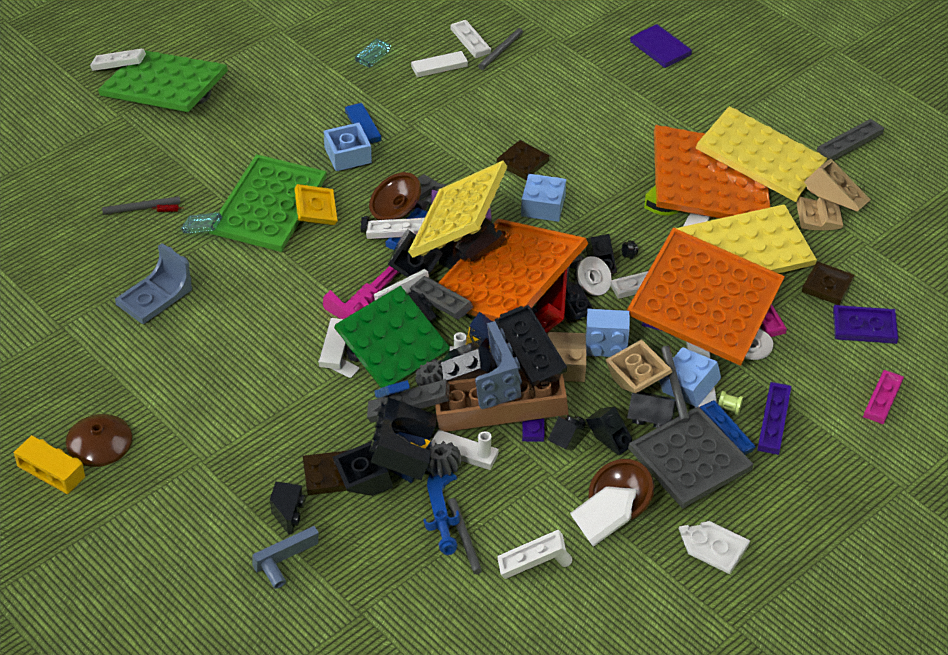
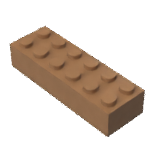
(535, 403)

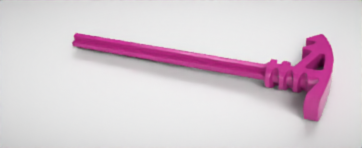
(362, 297)

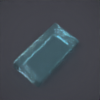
(372, 52)
(201, 222)

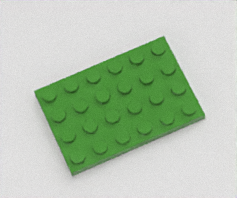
(164, 81)
(264, 203)

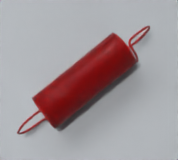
(167, 208)

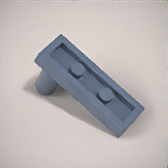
(268, 557)

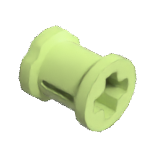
(730, 402)

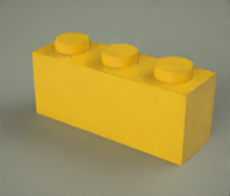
(49, 464)

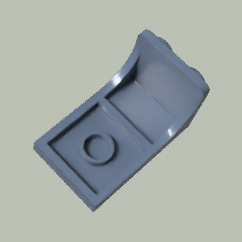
(160, 289)
(503, 382)

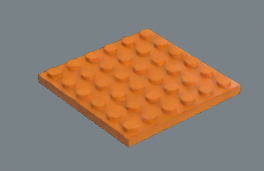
(699, 183)
(516, 270)
(706, 296)

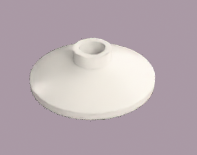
(599, 273)
(761, 346)

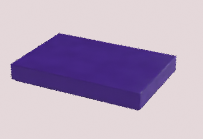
(660, 45)
(865, 324)

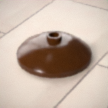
(395, 196)
(99, 440)
(626, 474)

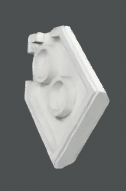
(604, 513)
(714, 545)

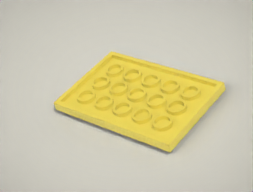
(761, 153)
(458, 209)
(760, 236)

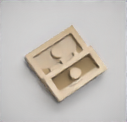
(819, 214)

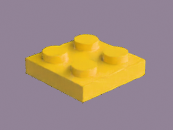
(315, 204)

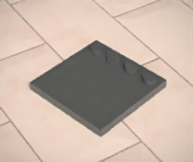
(690, 457)

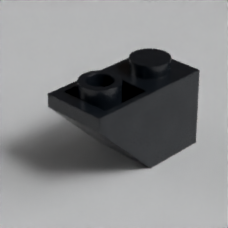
(601, 247)
(576, 303)
(610, 429)
(569, 431)
(286, 504)

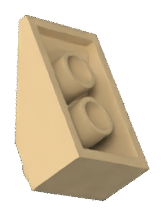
(836, 186)
(573, 352)
(637, 367)

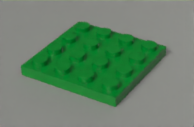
(392, 337)

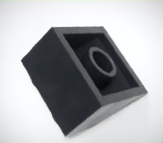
(403, 261)
(467, 361)
(651, 408)
(360, 474)

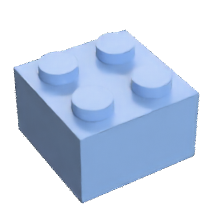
(347, 146)
(543, 197)
(606, 332)
(695, 374)

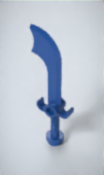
(442, 521)

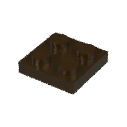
(523, 159)
(828, 283)
(322, 474)

